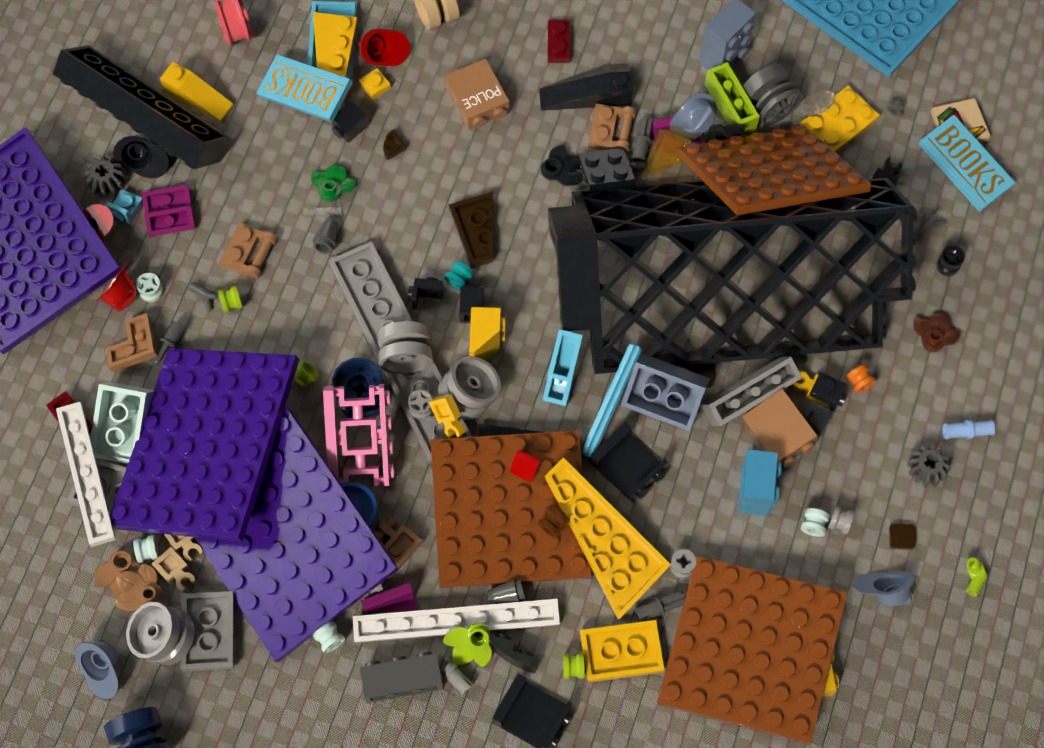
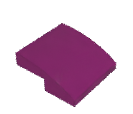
(168, 210)

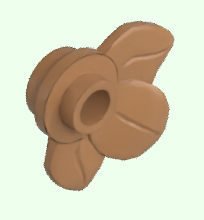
(107, 572)
(134, 588)

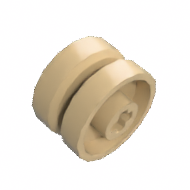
(433, 10)

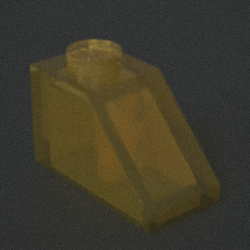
(664, 152)

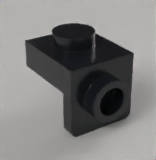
(426, 288)
(829, 391)

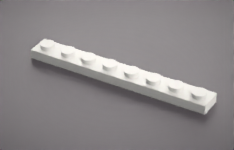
(440, 621)

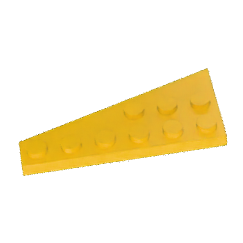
(614, 548)

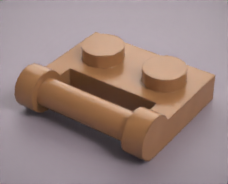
(604, 125)
(241, 248)

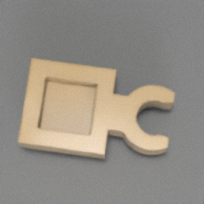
(185, 542)
(172, 568)

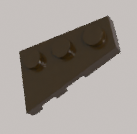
(475, 227)

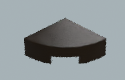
(393, 145)

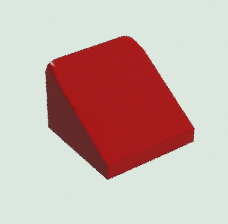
(524, 465)

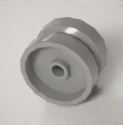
(405, 347)
(472, 385)
(160, 633)

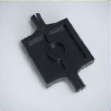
(605, 169)

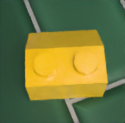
(486, 332)

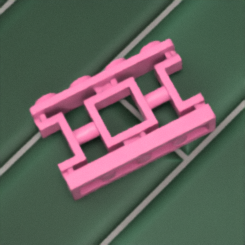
(338, 437)

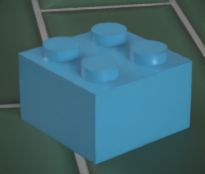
(758, 482)

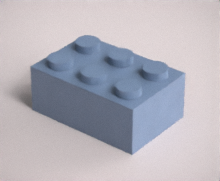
(727, 36)
(665, 392)

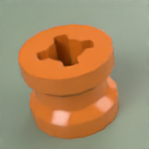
(861, 379)

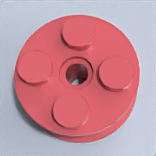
(233, 20)

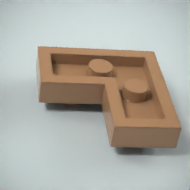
(137, 348)

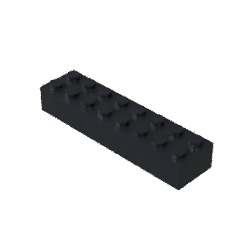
(141, 106)

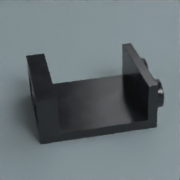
(628, 464)
(532, 714)

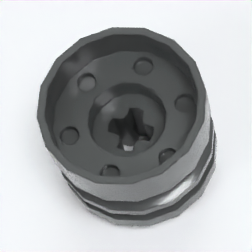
(772, 93)

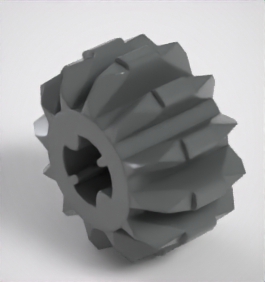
(104, 175)
(933, 458)

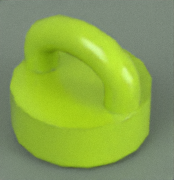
(305, 374)

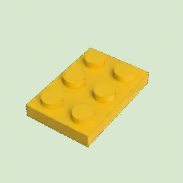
(843, 120)
(621, 651)

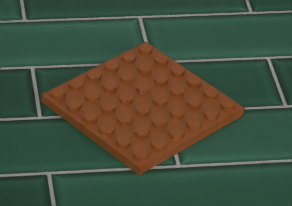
(772, 170)
(492, 517)
(753, 649)

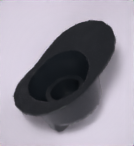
(141, 156)

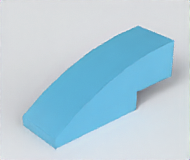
(562, 367)

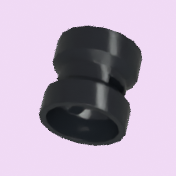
(950, 260)

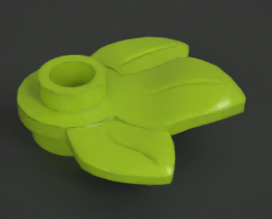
(468, 647)

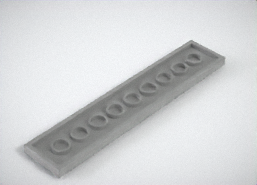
(376, 305)

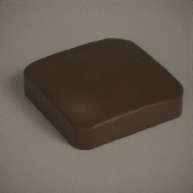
(705, 370)
(902, 536)

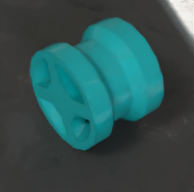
(458, 275)

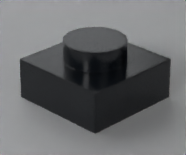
(817, 419)

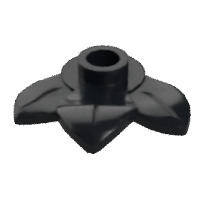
(723, 132)
(561, 163)

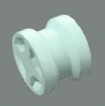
(148, 281)
(815, 522)
(145, 548)
(329, 637)

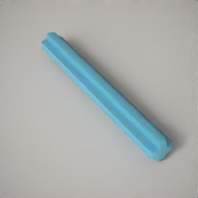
(611, 400)

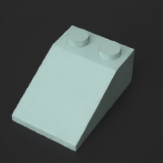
(119, 420)

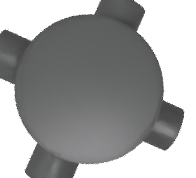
(895, 108)

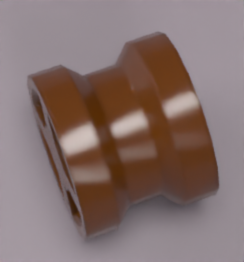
(553, 522)

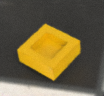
(374, 84)

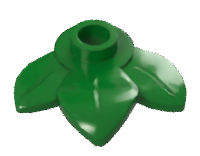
(332, 182)

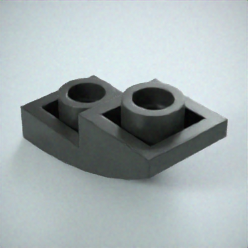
(505, 649)

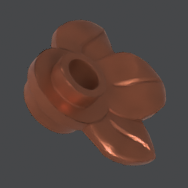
(935, 332)

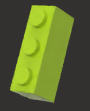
(731, 98)

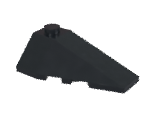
(603, 85)

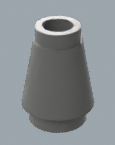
(325, 238)
(507, 592)

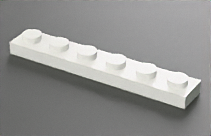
(85, 474)

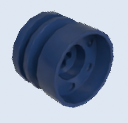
(356, 377)
(136, 729)

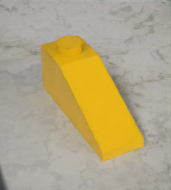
(194, 92)

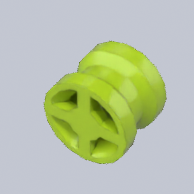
(230, 299)
(573, 666)

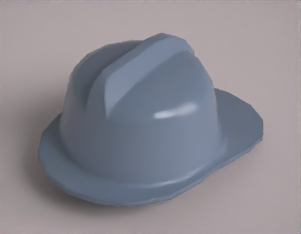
(694, 116)
(888, 588)
(98, 666)

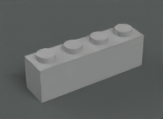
(751, 391)

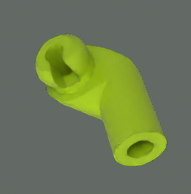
(977, 574)

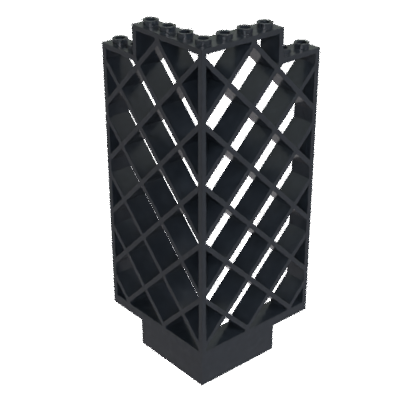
(691, 217)

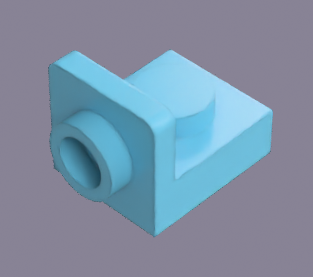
(125, 207)

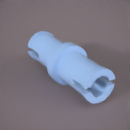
(968, 429)

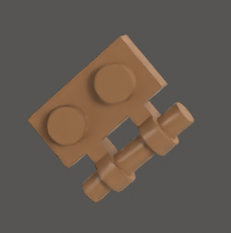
(401, 542)

